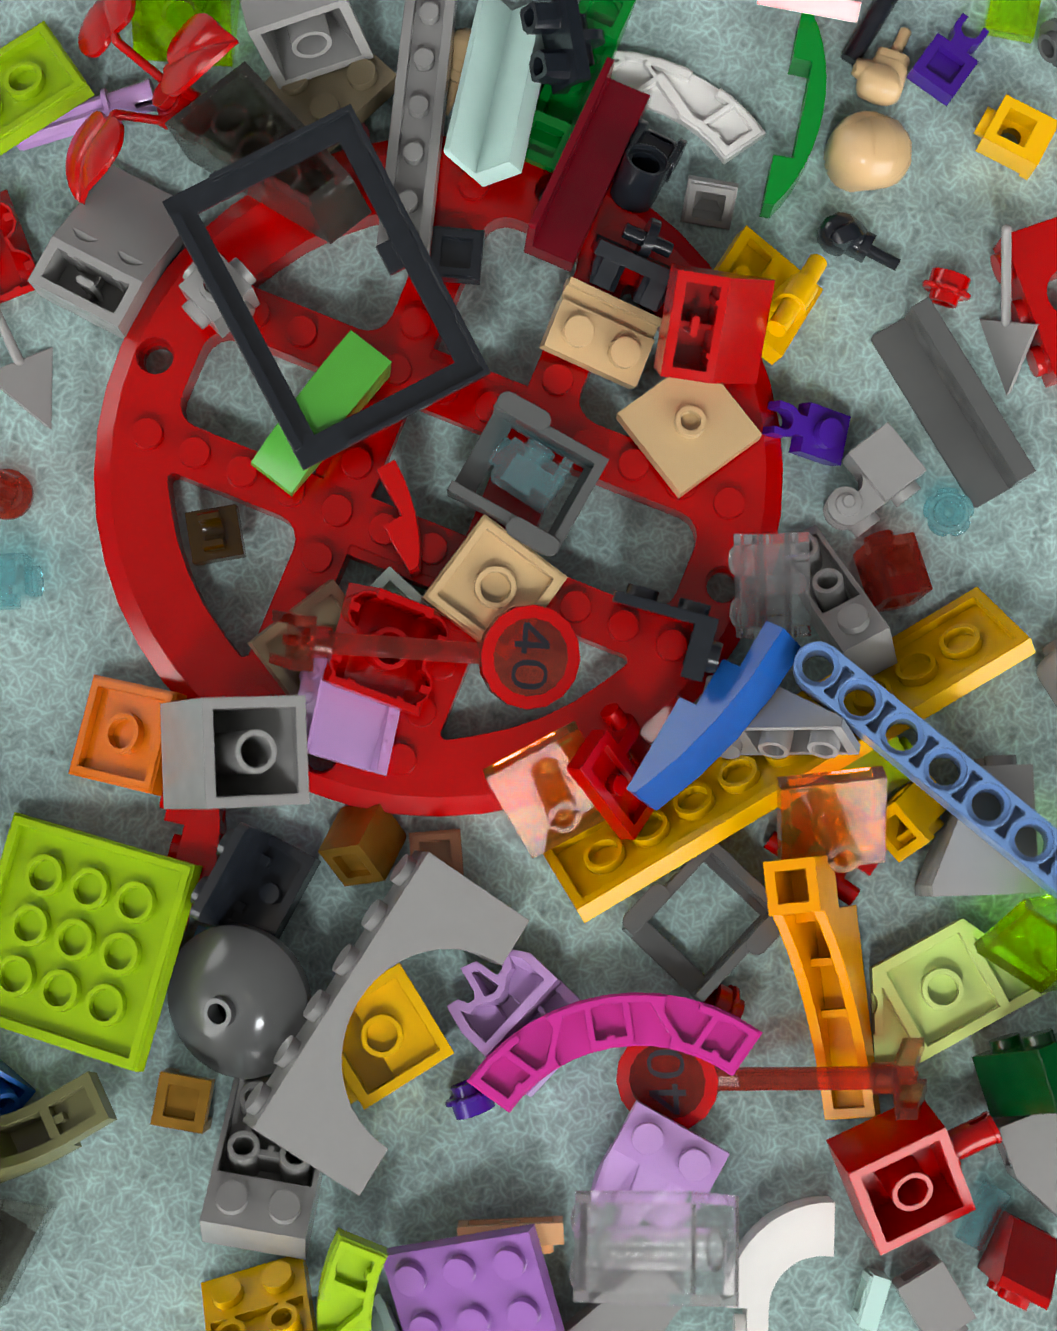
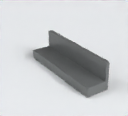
(952, 404)

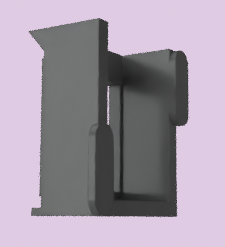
(533, 422)
(755, 939)

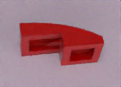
(404, 529)

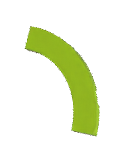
(349, 1283)

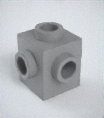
(200, 303)

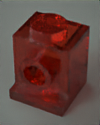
(892, 570)

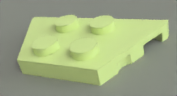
(939, 992)

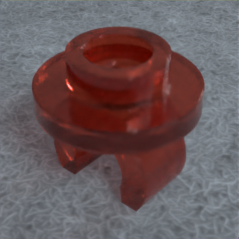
(15, 494)

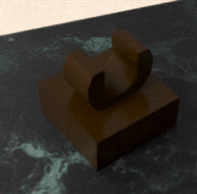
(215, 534)

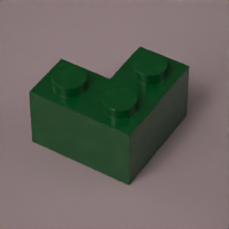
(1019, 1074)

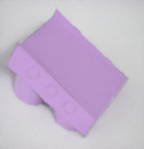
(346, 725)

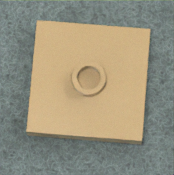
(688, 430)
(489, 577)

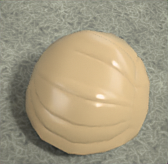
(867, 152)

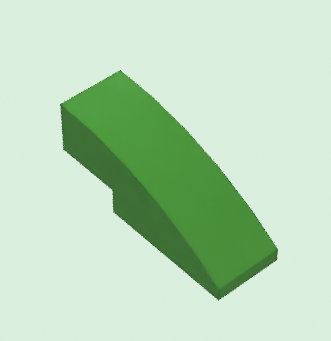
(332, 394)

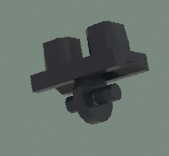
(566, 43)
(613, 258)

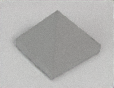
(709, 202)

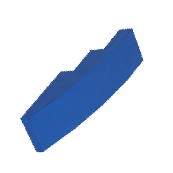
(703, 731)

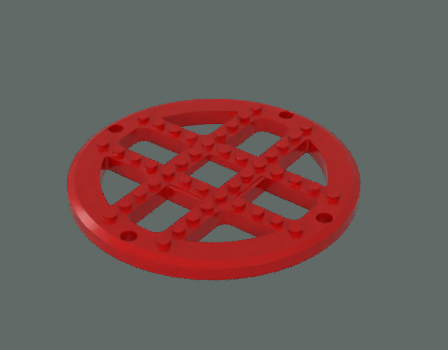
(150, 445)

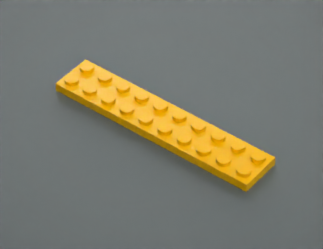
(936, 665)

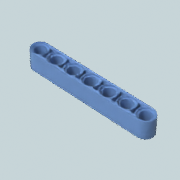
(929, 747)

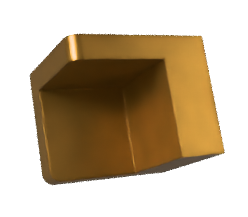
(362, 844)
(182, 1101)

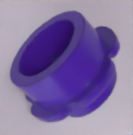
(468, 1101)

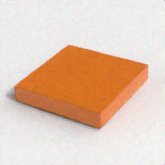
(122, 735)

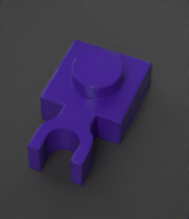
(946, 63)
(814, 429)

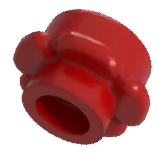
(947, 287)
(727, 999)

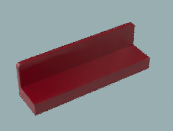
(585, 170)

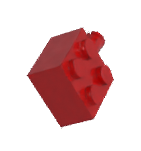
(908, 1172)

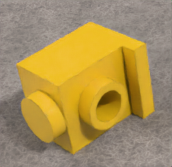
(1029, 127)
(911, 820)

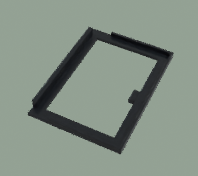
(398, 253)

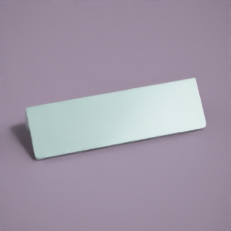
(494, 96)

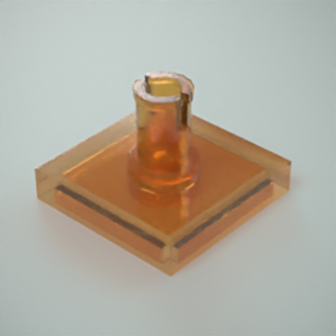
(541, 793)
(833, 816)

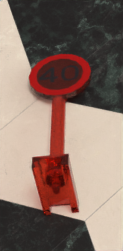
(523, 656)
(688, 1086)

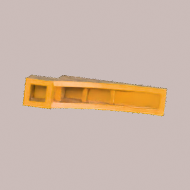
(828, 970)

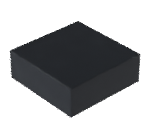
(458, 254)

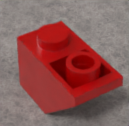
(1020, 1262)

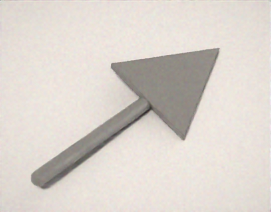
(1006, 338)
(28, 379)

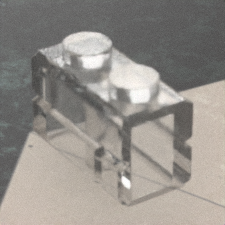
(771, 582)

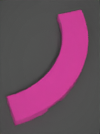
(607, 1024)

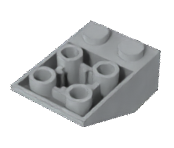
(109, 252)
(256, 1189)

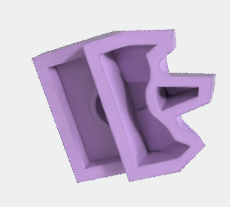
(508, 1001)
(658, 1156)

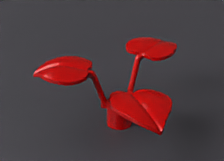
(189, 56)

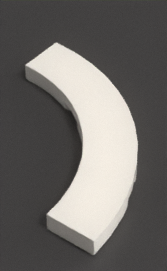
(690, 102)

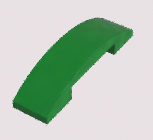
(810, 63)
(558, 113)

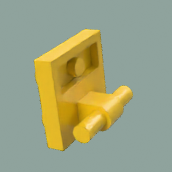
(793, 289)
(261, 1298)

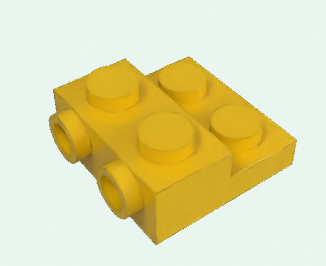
(389, 1039)

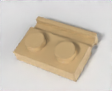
(600, 333)

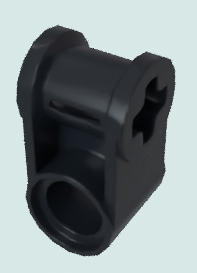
(645, 168)

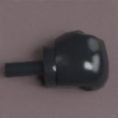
(848, 236)

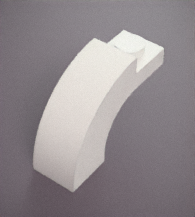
(772, 1246)

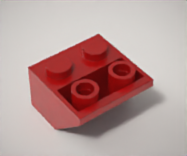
(713, 325)

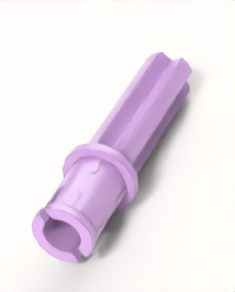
(130, 98)

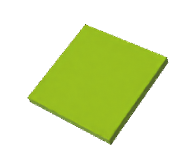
(88, 938)

